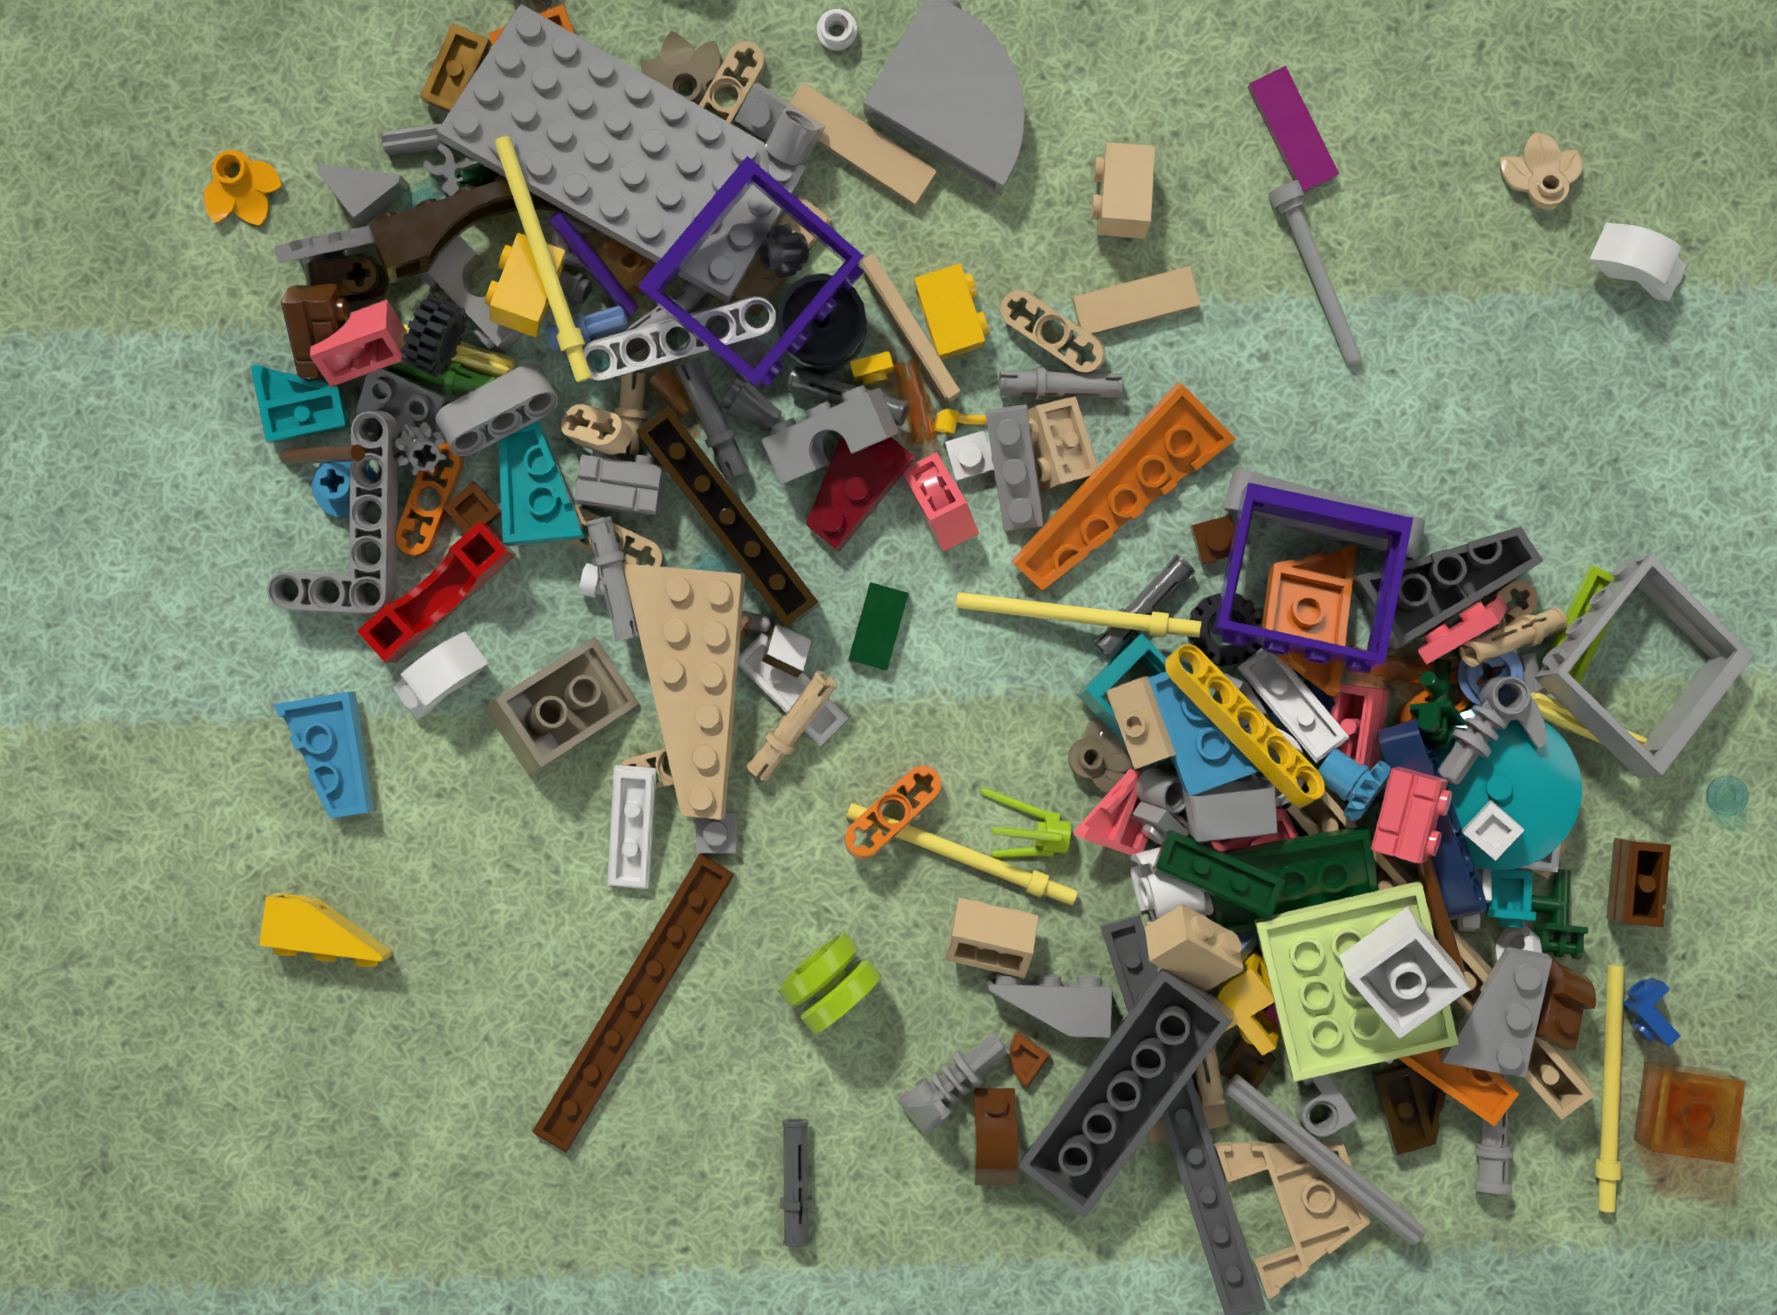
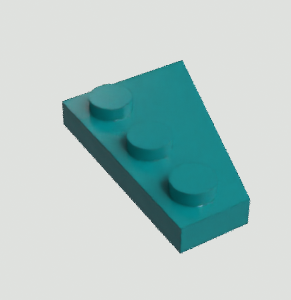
(534, 492)

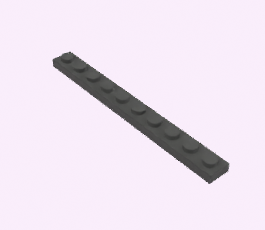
(1191, 1143)

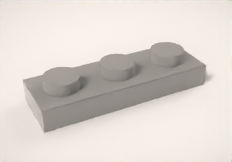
(1015, 467)

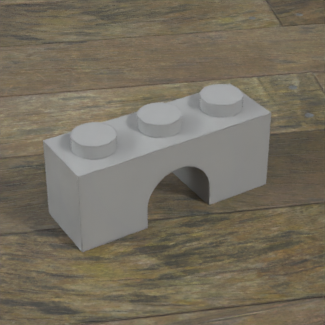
(453, 274)
(798, 447)

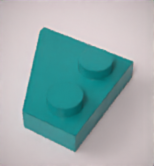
(296, 405)

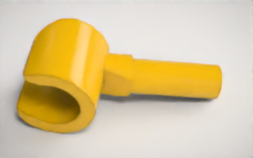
(947, 420)

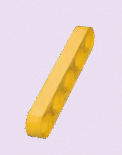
(1262, 734)

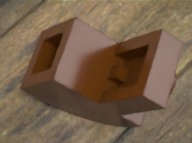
(1563, 1006)
(995, 1136)

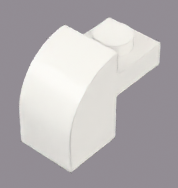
(1640, 256)
(439, 674)

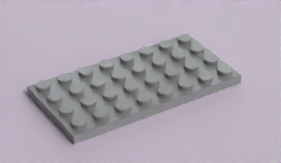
(615, 148)

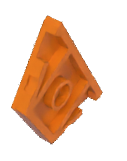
(1312, 602)

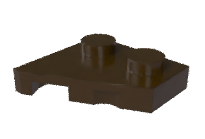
(1408, 1107)

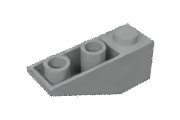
(1070, 1007)

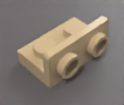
(1060, 443)

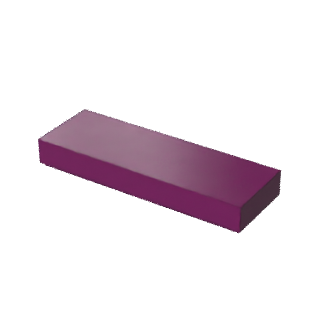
(1293, 129)

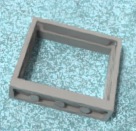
(1726, 662)

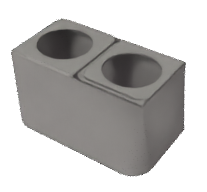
(1232, 811)

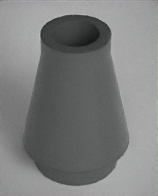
(749, 405)

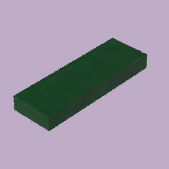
(1218, 874)

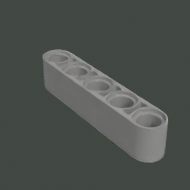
(1241, 478)

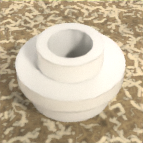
(832, 18)

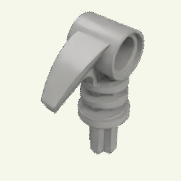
(1487, 719)
(928, 1101)

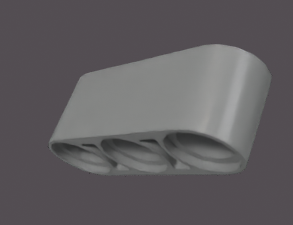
(496, 409)

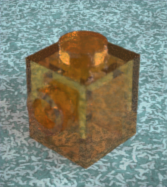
(626, 265)

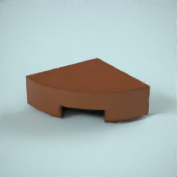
(1026, 1058)

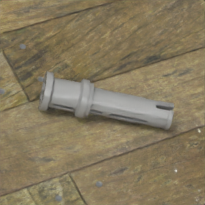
(1494, 1156)

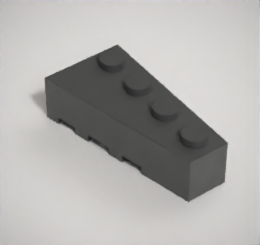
(1449, 582)

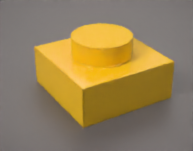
(872, 369)

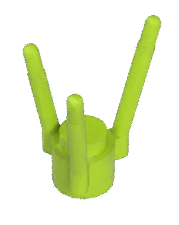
(1051, 835)

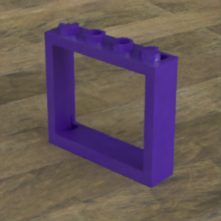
(700, 229)
(1331, 514)

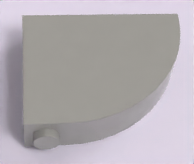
(953, 94)

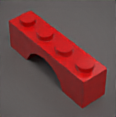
(460, 574)

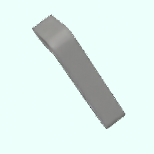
(362, 531)

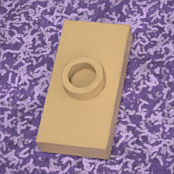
(1140, 722)

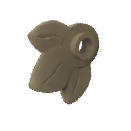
(683, 65)
(1109, 753)

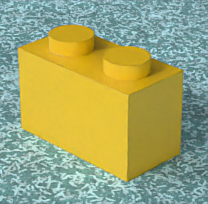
(519, 296)
(950, 311)

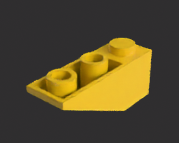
(312, 926)

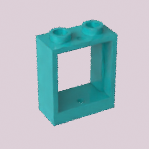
(1136, 650)

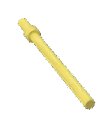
(569, 337)
(1157, 624)
(1035, 882)
(1607, 1167)

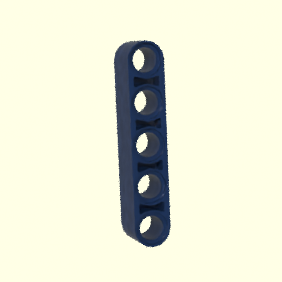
(1461, 888)

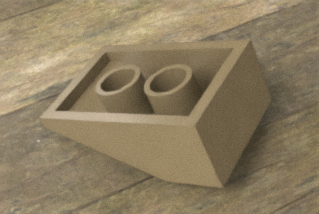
(561, 705)

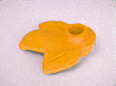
(241, 194)

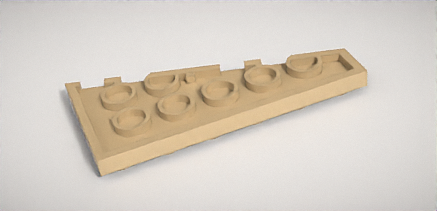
(691, 655)

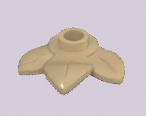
(1542, 164)

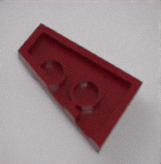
(855, 488)

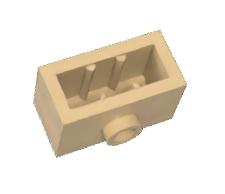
(1125, 190)
(992, 937)
(1194, 948)

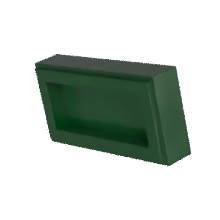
(878, 626)

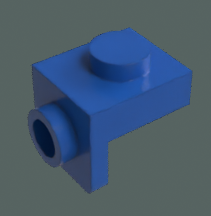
(1649, 1021)

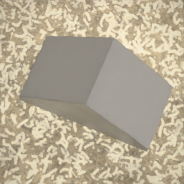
(363, 191)

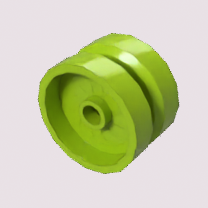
(825, 977)

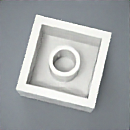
(1403, 972)

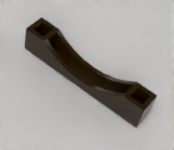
(415, 238)

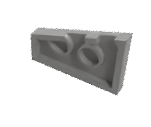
(315, 248)
(1505, 1017)

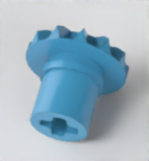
(332, 487)
(1354, 782)

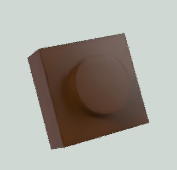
(471, 507)
(1213, 538)

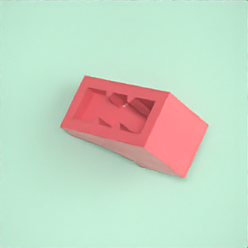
(363, 345)
(940, 502)

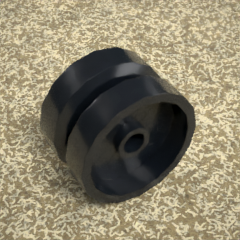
(840, 340)

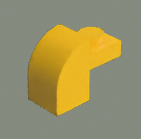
(1247, 996)

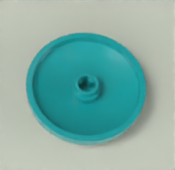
(1528, 783)

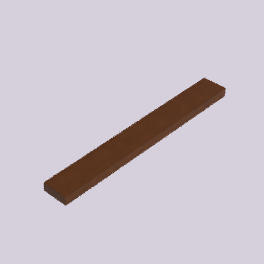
(633, 1002)

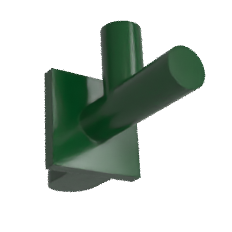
(1439, 715)
(1559, 908)

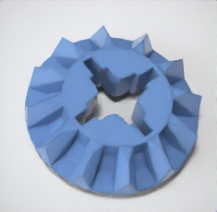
(1470, 675)

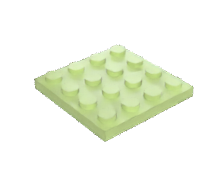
(1318, 1009)

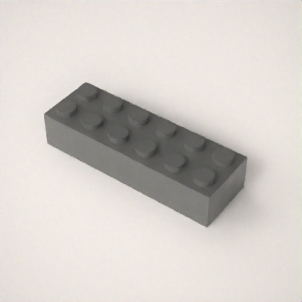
(1125, 1090)

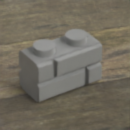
(620, 484)

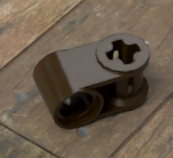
(346, 274)

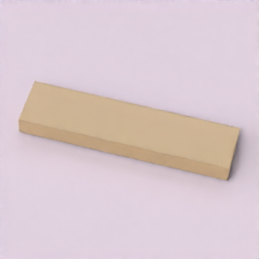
(866, 147)
(909, 329)

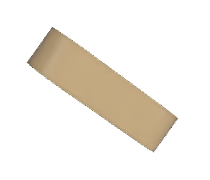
(599, 422)

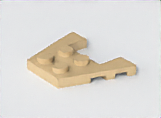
(1313, 1206)

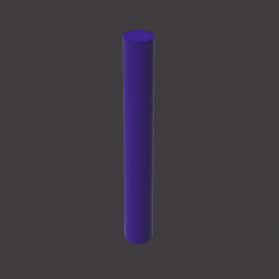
(592, 263)

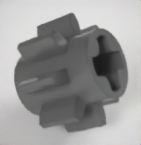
(784, 251)
(415, 439)

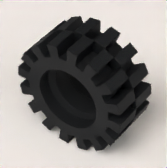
(433, 336)
(1224, 654)

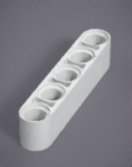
(659, 348)

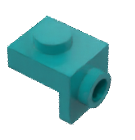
(1511, 898)

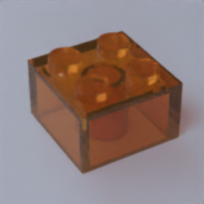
(1689, 1111)

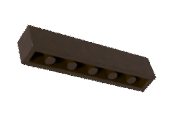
(728, 517)

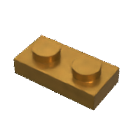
(455, 64)

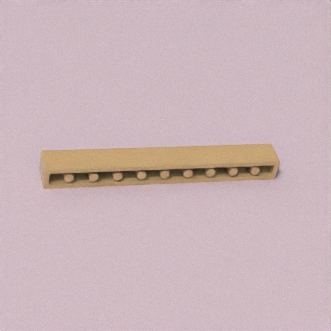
(1549, 1068)

